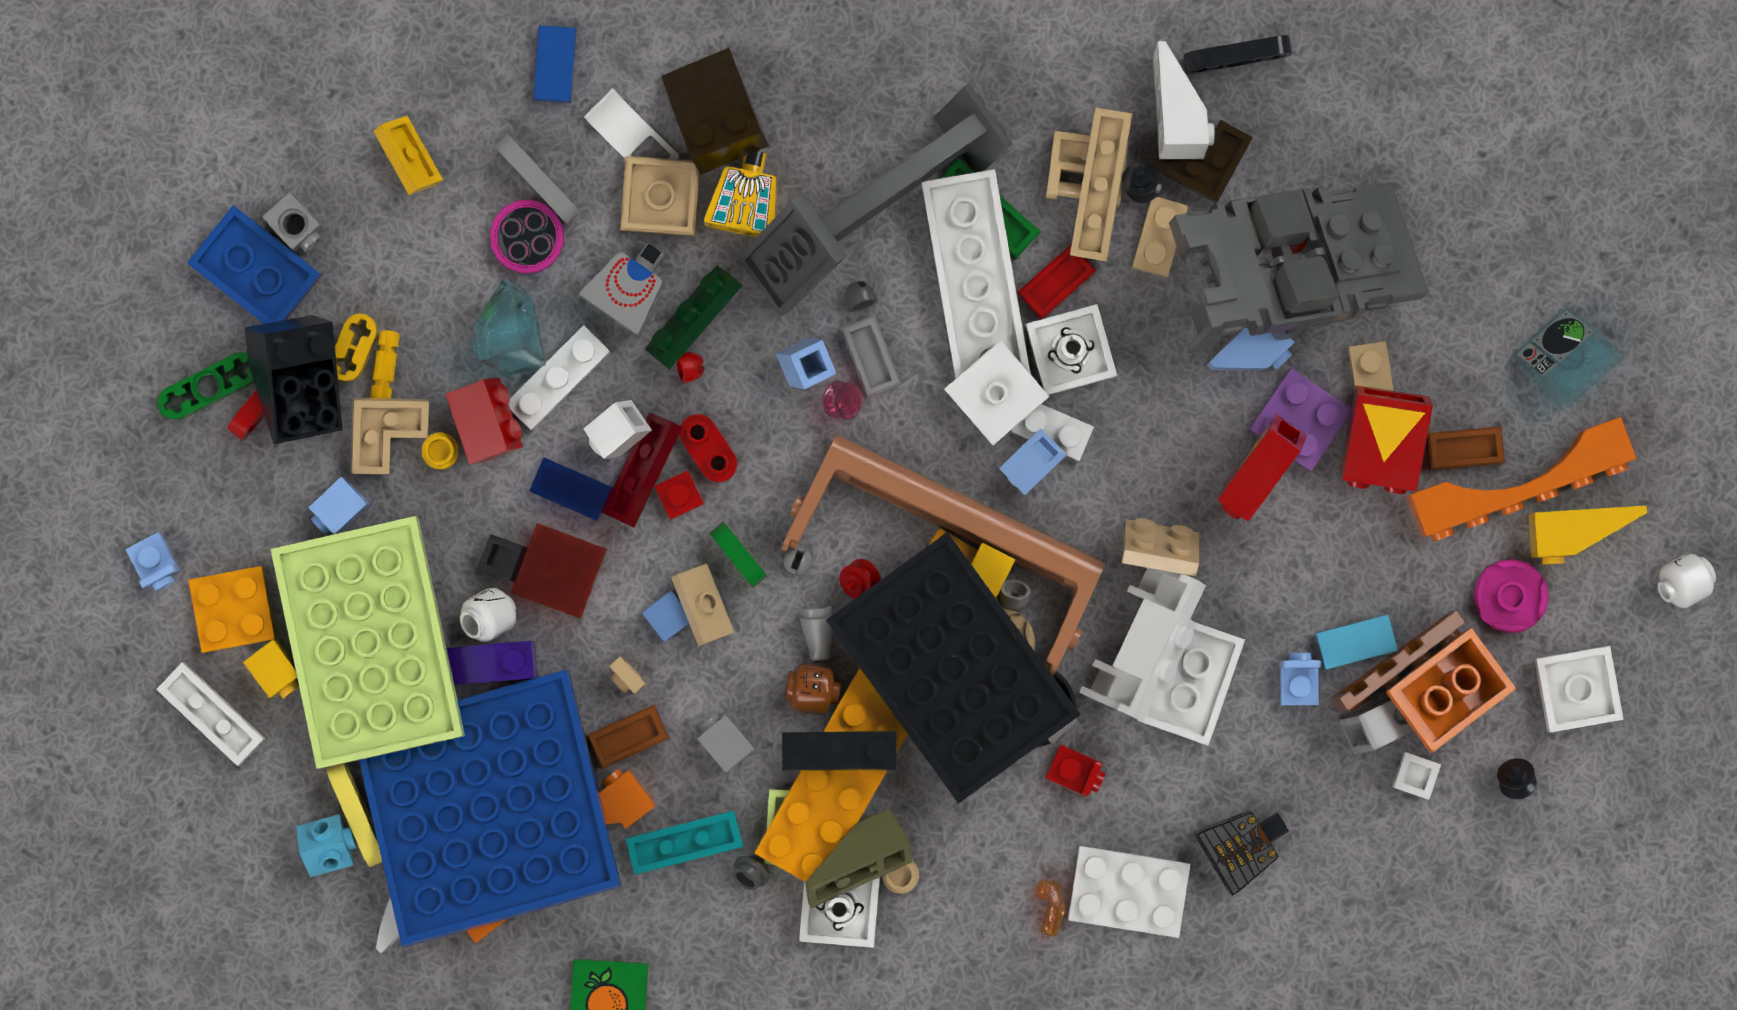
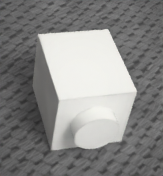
(616, 429)

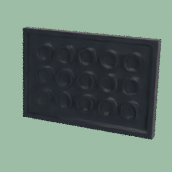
(953, 667)

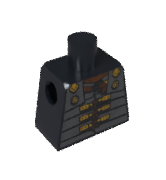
(1241, 847)

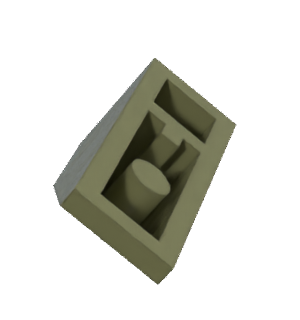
(863, 855)

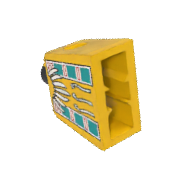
(743, 198)

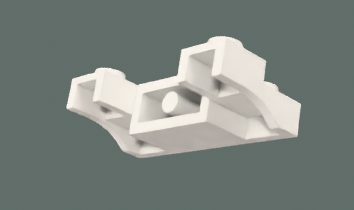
(1152, 644)

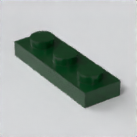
(693, 317)

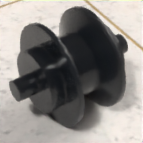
(1142, 182)
(1517, 778)

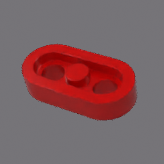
(708, 448)

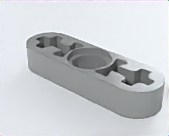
(537, 179)

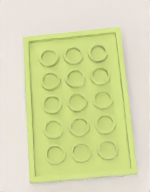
(367, 642)

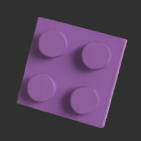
(1307, 409)

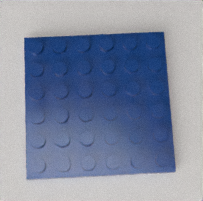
(492, 816)

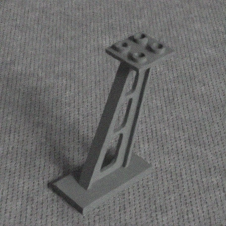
(803, 248)

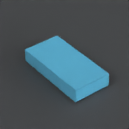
(1356, 642)

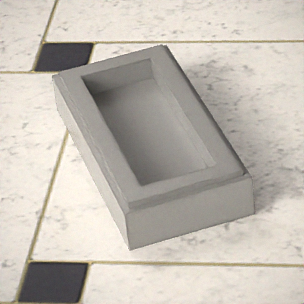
(870, 356)

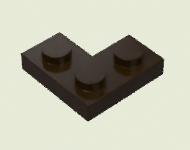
(1209, 175)

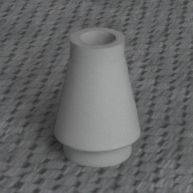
(817, 631)

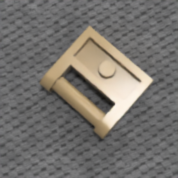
(1069, 155)

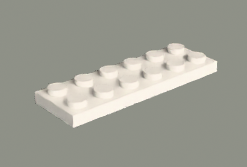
(973, 267)

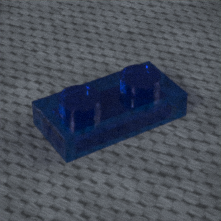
(570, 489)

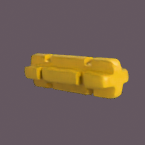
(385, 364)

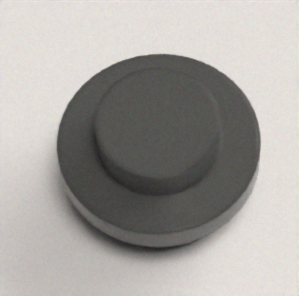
(750, 872)

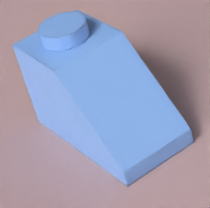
(1252, 353)

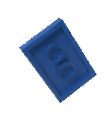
(254, 268)

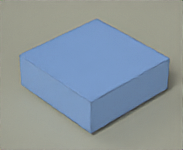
(666, 616)

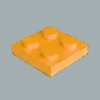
(232, 609)

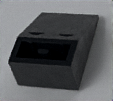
(296, 376)

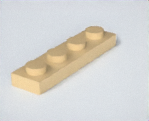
(1101, 184)

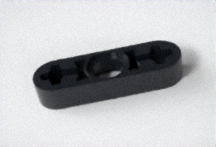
(1237, 54)

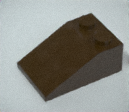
(714, 111)

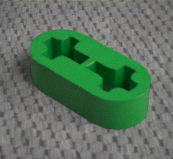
(738, 554)

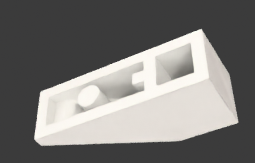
(1179, 110)

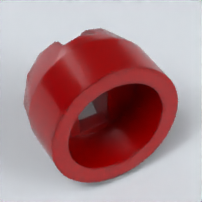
(690, 367)

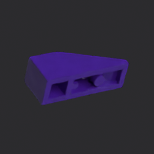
(493, 662)

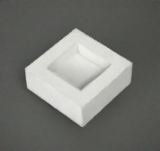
(1416, 775)

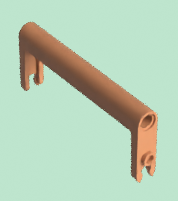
(961, 517)

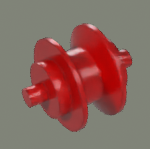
(858, 577)

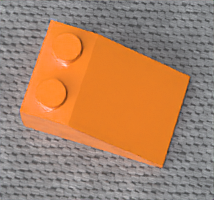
(1450, 690)

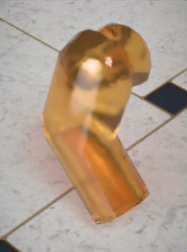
(1055, 906)

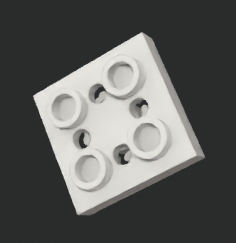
(1084, 326)
(857, 927)

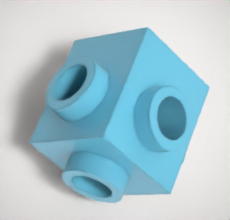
(325, 845)

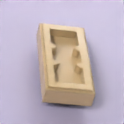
(702, 604)

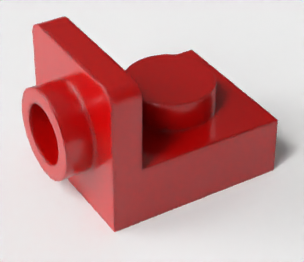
(1075, 771)

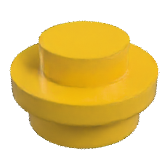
(440, 450)

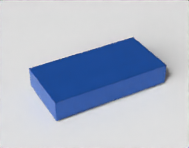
(555, 64)

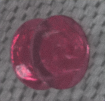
(842, 400)

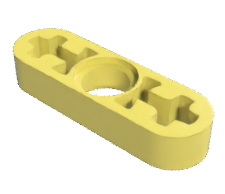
(355, 812)

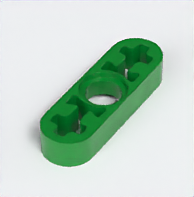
(188, 407)

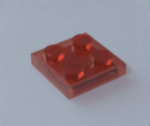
(559, 571)

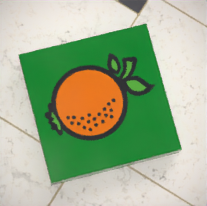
(608, 985)

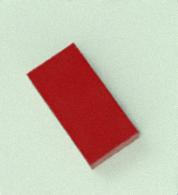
(1055, 283)

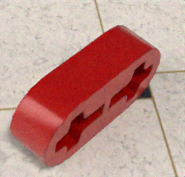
(247, 418)

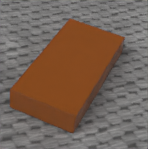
(1465, 448)
(628, 736)

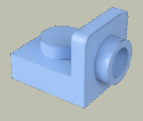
(153, 562)
(1299, 680)

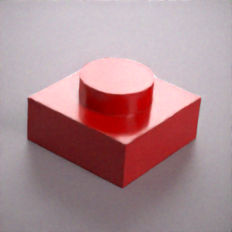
(679, 495)

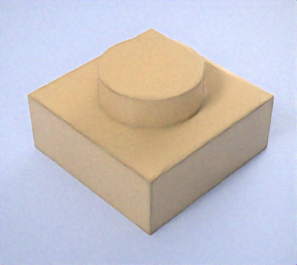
(626, 676)

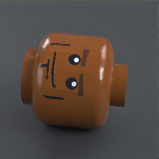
(811, 689)

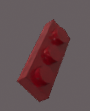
(641, 471)

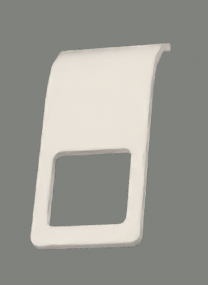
(622, 125)

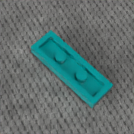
(684, 842)

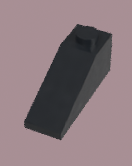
(839, 751)

